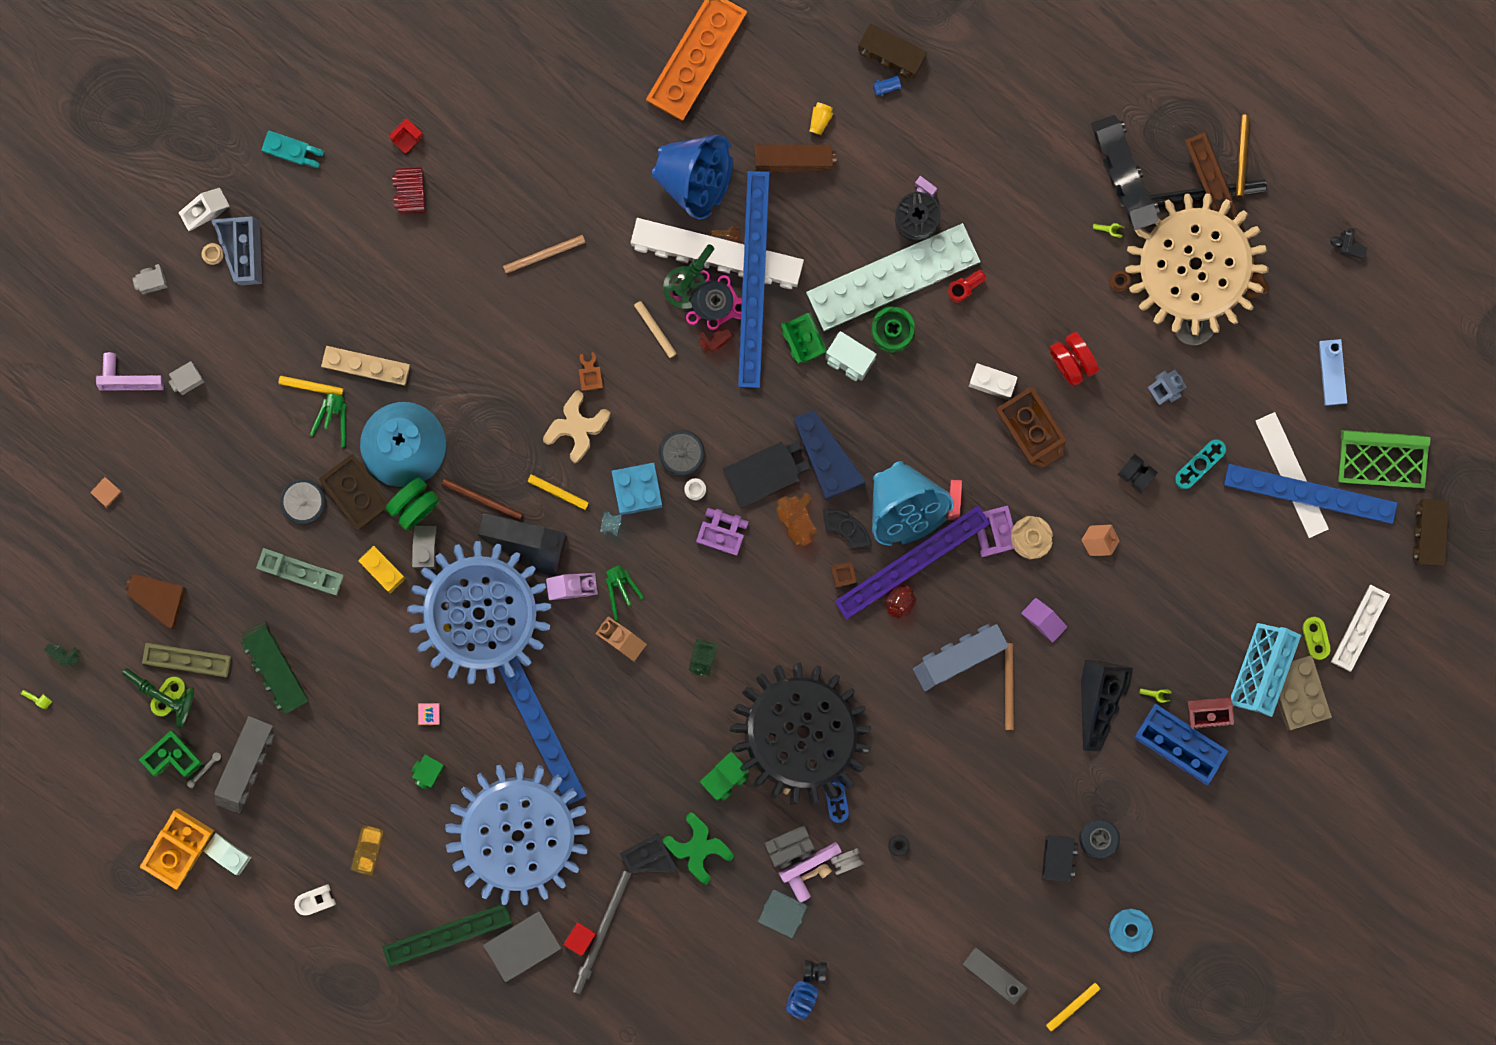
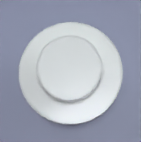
(695, 489)

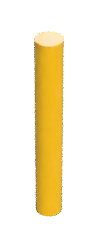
(310, 386)
(558, 492)
(1069, 1010)

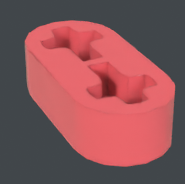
(955, 492)

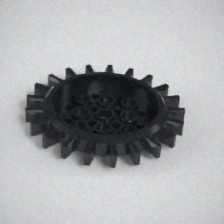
(795, 770)

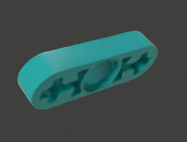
(1184, 471)

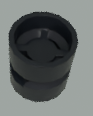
(1137, 473)

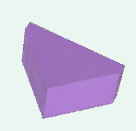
(1044, 619)

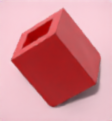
(406, 136)
(579, 939)

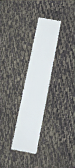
(1289, 467)

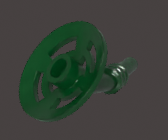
(687, 275)
(180, 706)

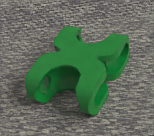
(698, 848)

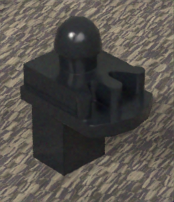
(1346, 246)

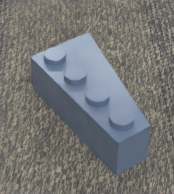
(960, 657)

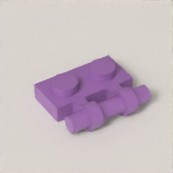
(721, 538)

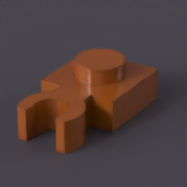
(590, 376)

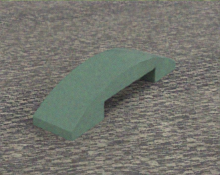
(300, 572)

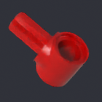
(967, 285)

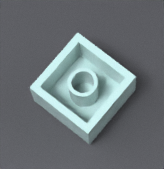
(850, 357)

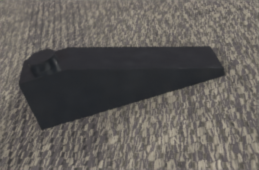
(535, 544)

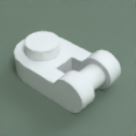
(307, 904)

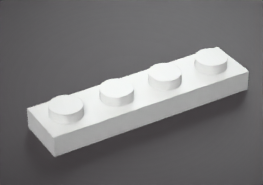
(1360, 628)

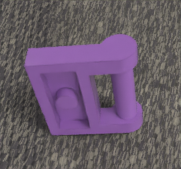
(1001, 529)

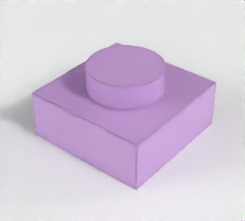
(924, 186)

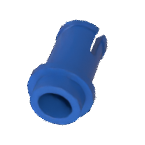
(887, 85)

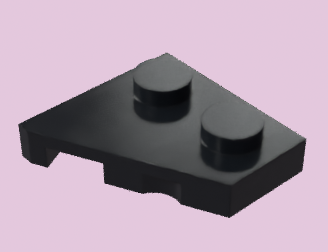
(648, 856)

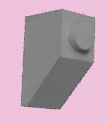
(424, 547)

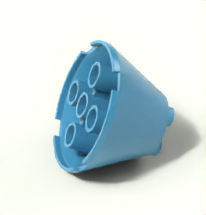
(416, 457)
(907, 505)

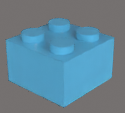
(637, 489)

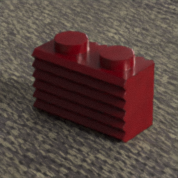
(410, 190)
(1210, 712)

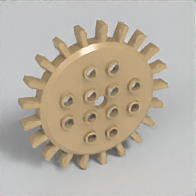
(1213, 298)

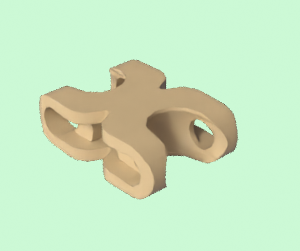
(576, 426)

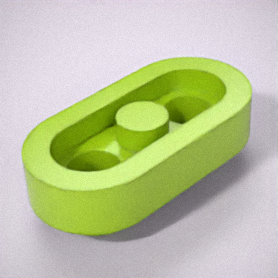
(1316, 638)
(166, 689)

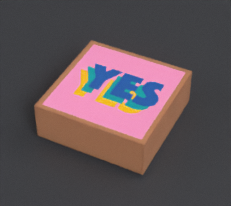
(428, 713)

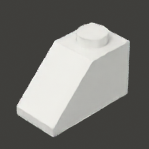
(204, 208)

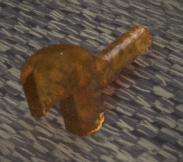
(726, 233)

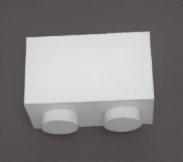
(993, 381)

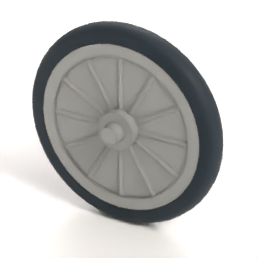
(302, 501)

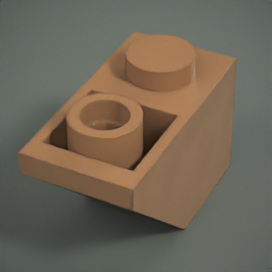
(621, 638)

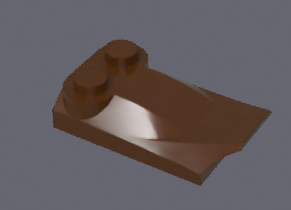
(1033, 428)

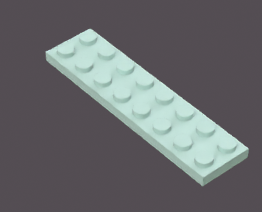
(893, 277)

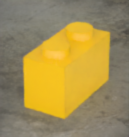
(382, 569)

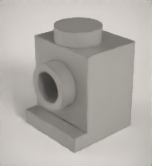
(150, 280)

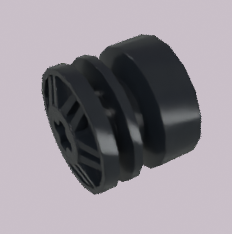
(910, 226)

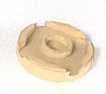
(1031, 537)

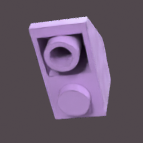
(571, 586)

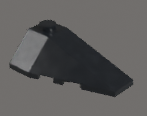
(1100, 693)

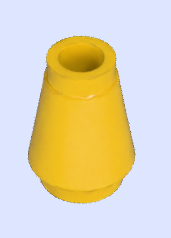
(820, 118)

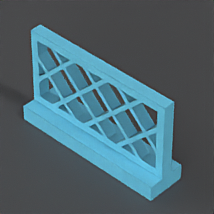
(1273, 672)

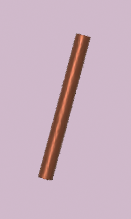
(482, 499)

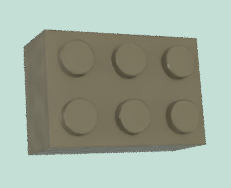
(1302, 695)

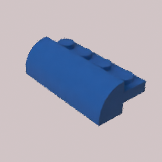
(1180, 744)

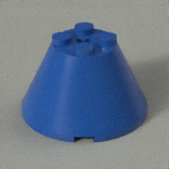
(695, 173)

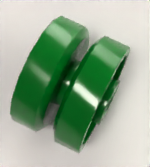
(412, 503)

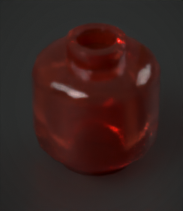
(900, 601)

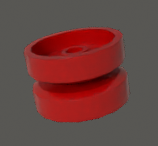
(1073, 359)

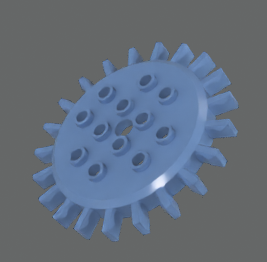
(503, 583)
(486, 812)

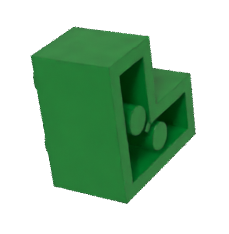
(171, 750)
(724, 777)

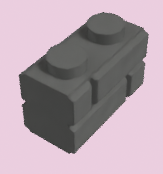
(790, 846)

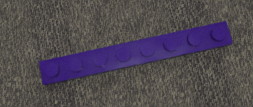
(912, 562)

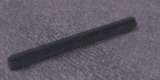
(1199, 193)

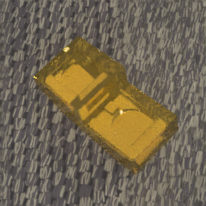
(367, 849)

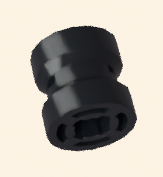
(809, 972)

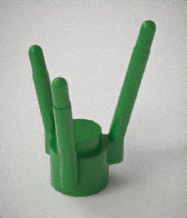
(332, 405)
(617, 577)

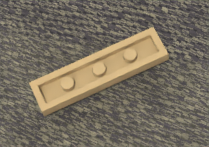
(365, 365)

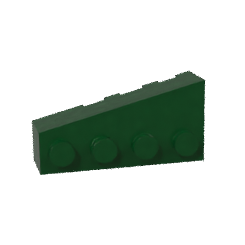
(274, 668)

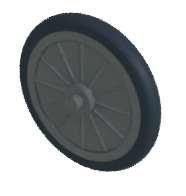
(681, 452)

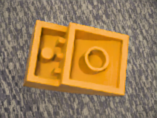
(177, 848)

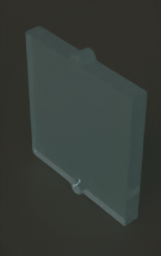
(782, 913)

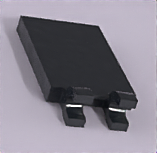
(765, 473)

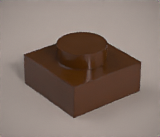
(843, 574)

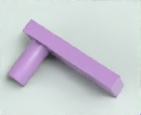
(109, 381)
(792, 873)

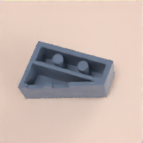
(241, 247)

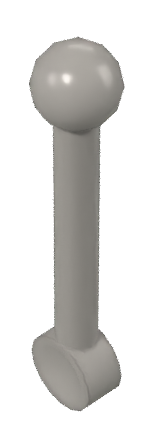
(215, 757)

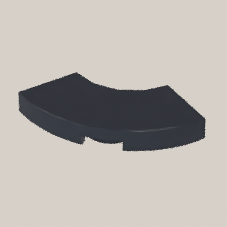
(848, 527)

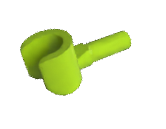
(1112, 229)
(1157, 694)
(42, 702)

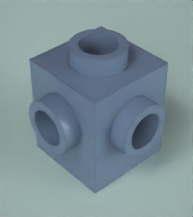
(1167, 387)

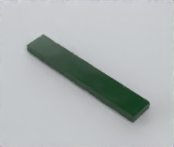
(447, 935)

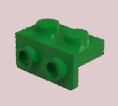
(803, 338)

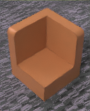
(1100, 540)

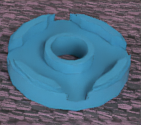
(1143, 934)

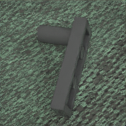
(994, 976)

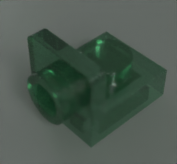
(58, 654)
(702, 657)

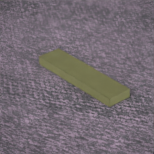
(186, 660)

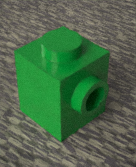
(427, 772)

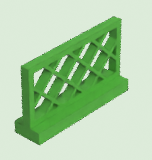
(1386, 440)

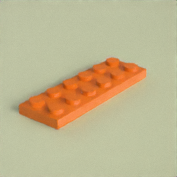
(696, 57)

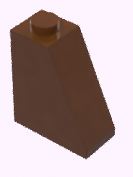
(157, 597)

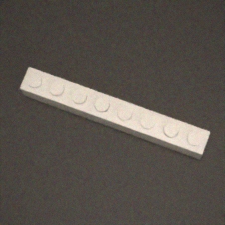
(727, 255)

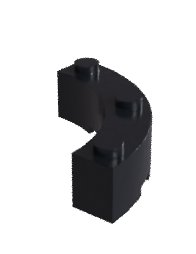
(1123, 173)

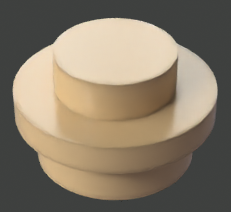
(212, 254)

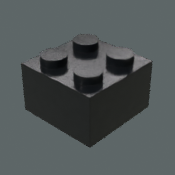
(1059, 858)

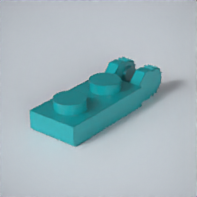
(290, 149)

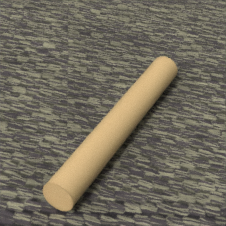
(655, 329)

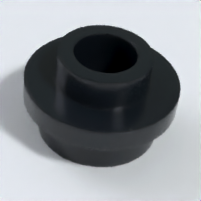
(906, 845)

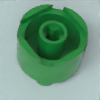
(896, 318)

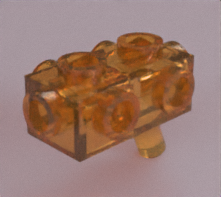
(795, 517)

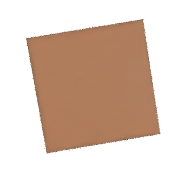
(105, 492)

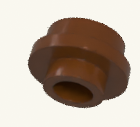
(1120, 274)

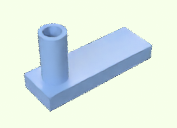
(1332, 372)

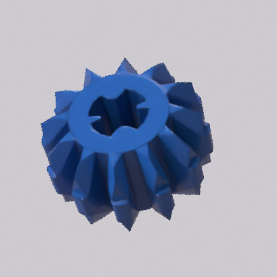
(801, 999)

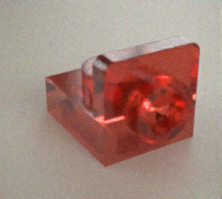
(718, 340)

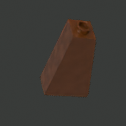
(794, 158)

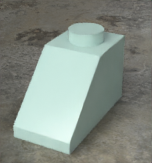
(227, 854)

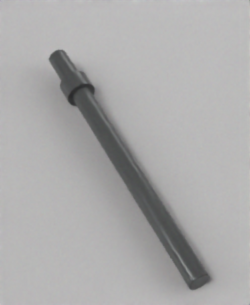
(585, 971)

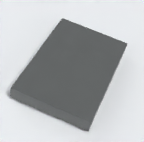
(522, 946)

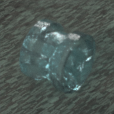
(611, 523)

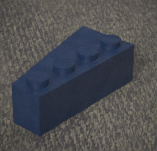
(829, 462)

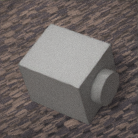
(185, 378)

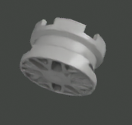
(847, 861)

